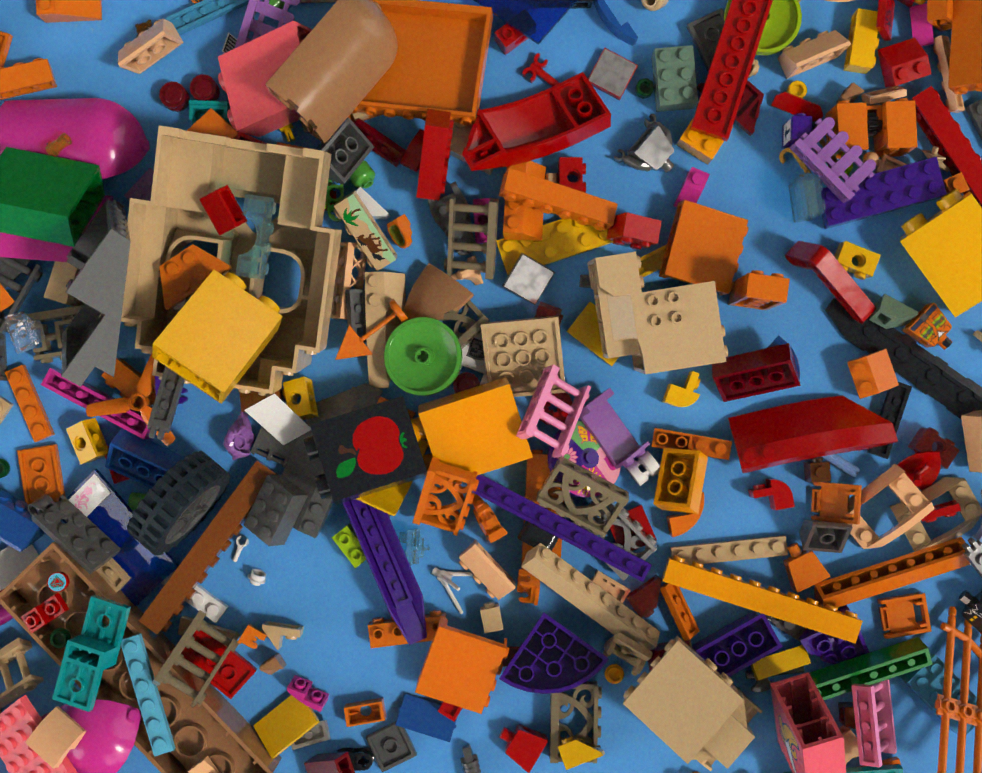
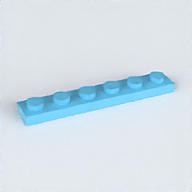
(147, 695)

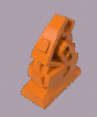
(487, 520)

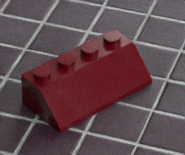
(756, 373)

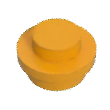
(614, 674)

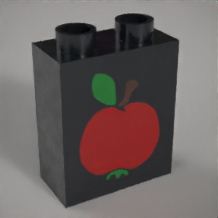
(365, 451)

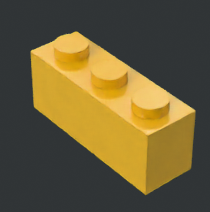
(863, 42)

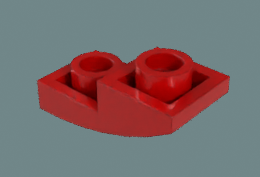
(412, 156)
(45, 613)

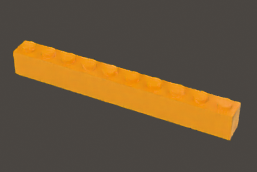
(762, 599)

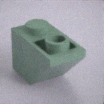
(892, 313)

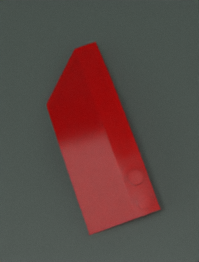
(536, 125)
(807, 432)

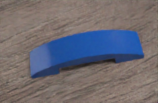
(623, 32)

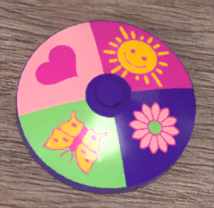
(587, 454)

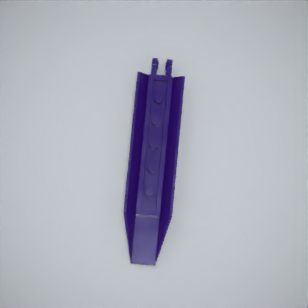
(389, 568)

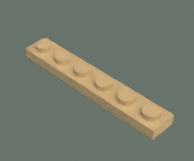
(732, 550)

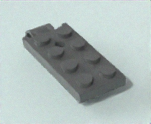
(78, 537)

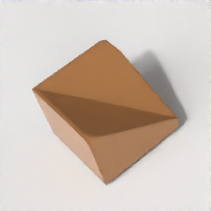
(851, 93)
(273, 664)

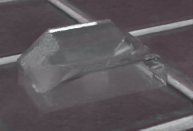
(24, 331)

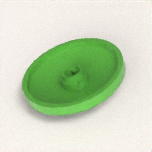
(423, 356)

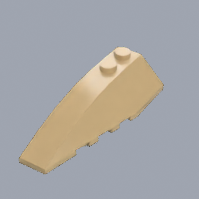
(379, 291)

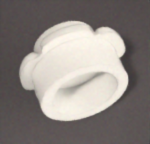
(257, 577)

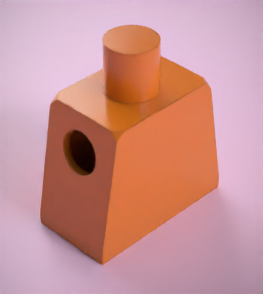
(803, 568)

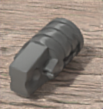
(470, 761)

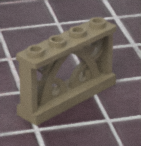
(472, 327)
(578, 513)
(556, 728)

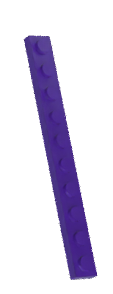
(562, 528)

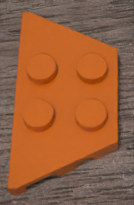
(186, 273)

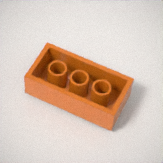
(759, 290)

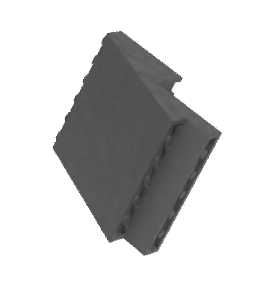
(103, 263)

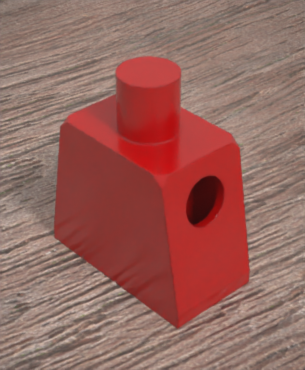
(524, 745)

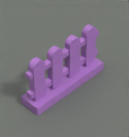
(257, 26)
(831, 175)

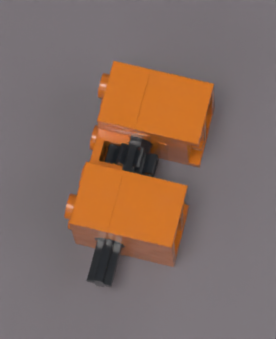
(889, 124)

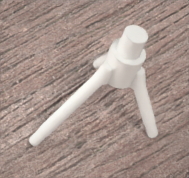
(445, 578)

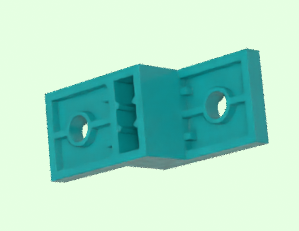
(91, 653)

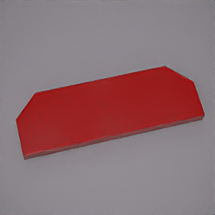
(795, 104)

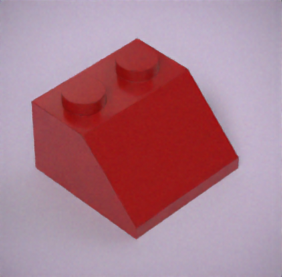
(903, 62)

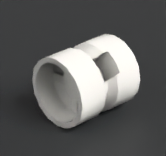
(648, 463)

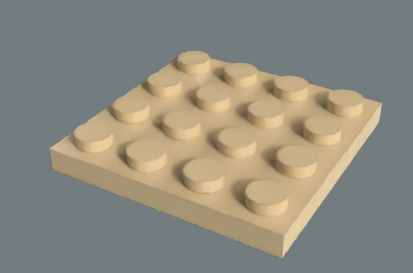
(522, 351)

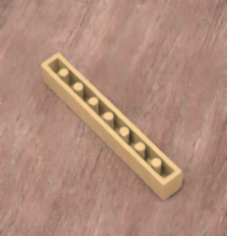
(588, 596)

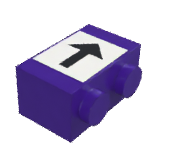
(795, 128)

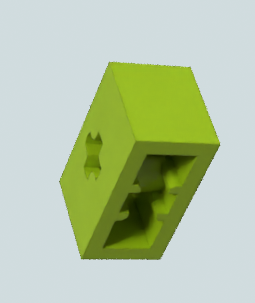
(349, 545)

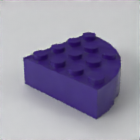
(552, 660)

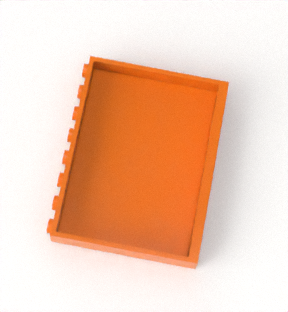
(436, 61)

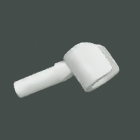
(239, 548)

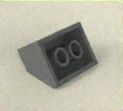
(348, 151)

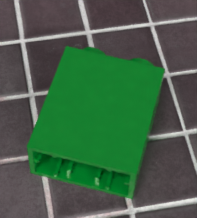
(47, 196)

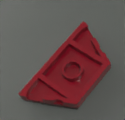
(748, 108)

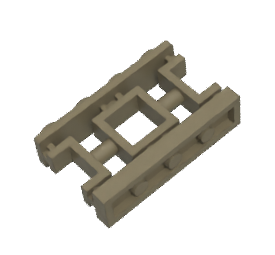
(66, 315)

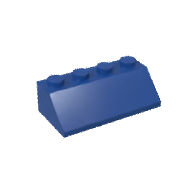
(139, 458)
(16, 523)

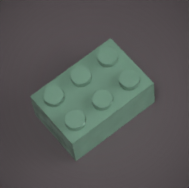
(674, 78)

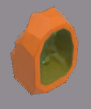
(400, 231)

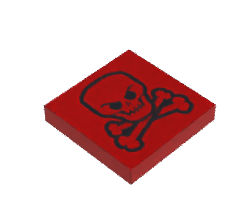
(885, 18)

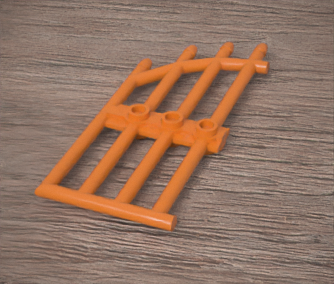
(960, 709)

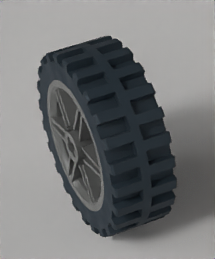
(178, 503)

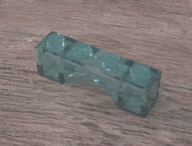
(260, 212)

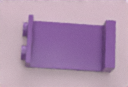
(611, 431)

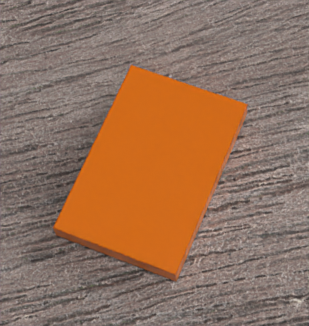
(41, 473)

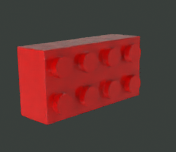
(435, 154)

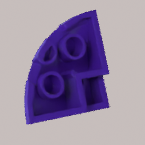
(831, 648)

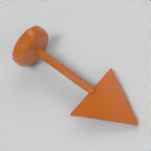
(353, 344)

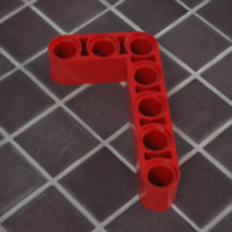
(834, 277)

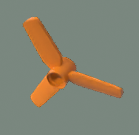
(121, 405)

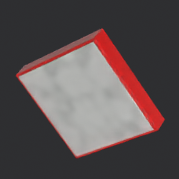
(612, 73)

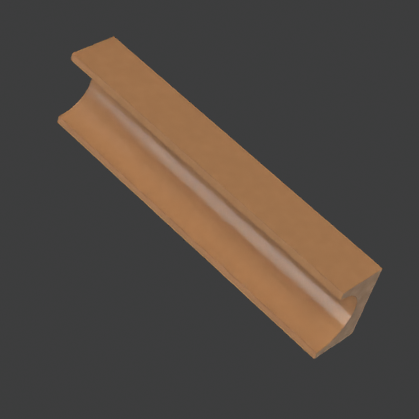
(201, 731)

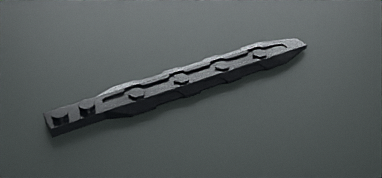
(911, 361)

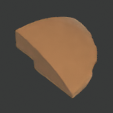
(435, 295)

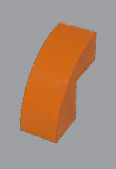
(681, 523)

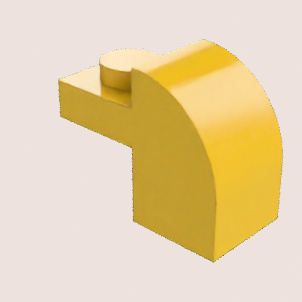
(683, 397)

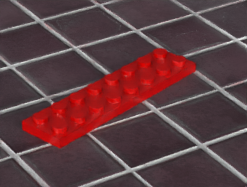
(730, 67)

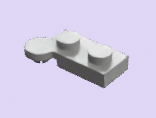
(315, 735)

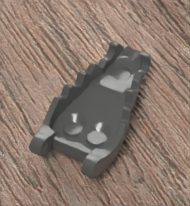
(439, 214)

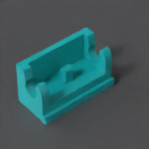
(198, 108)

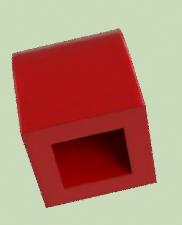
(778, 492)

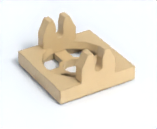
(625, 653)

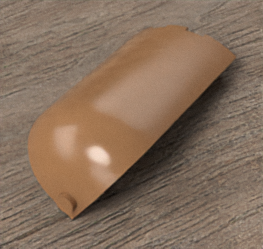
(336, 65)

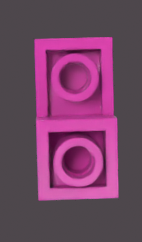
(921, 28)
(303, 691)

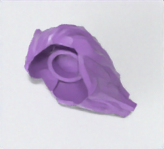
(239, 437)

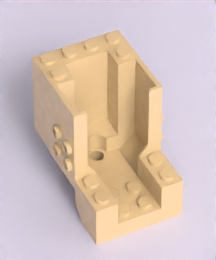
(657, 327)
(693, 707)

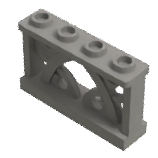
(627, 523)

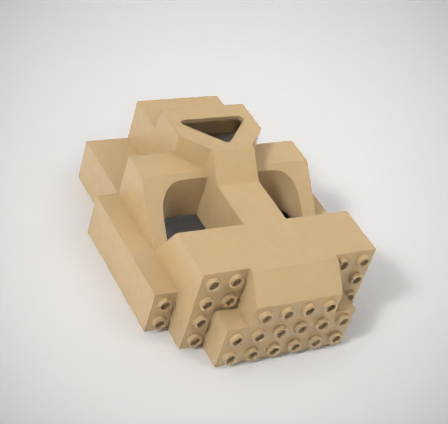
(193, 166)

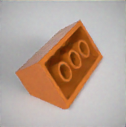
(521, 221)

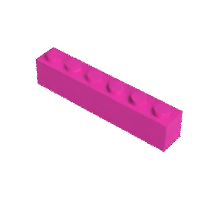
(87, 394)

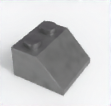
(824, 535)

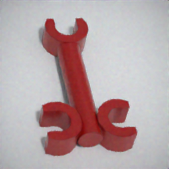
(537, 68)

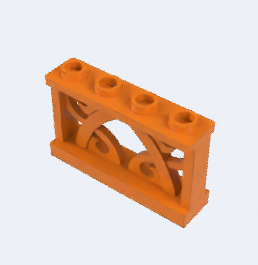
(432, 514)

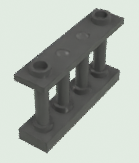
(34, 275)

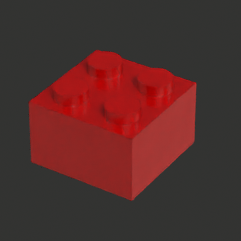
(634, 231)

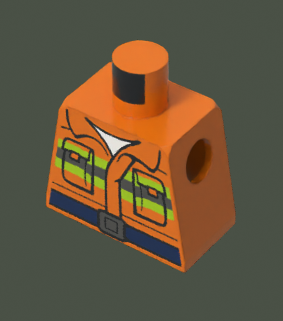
(929, 327)

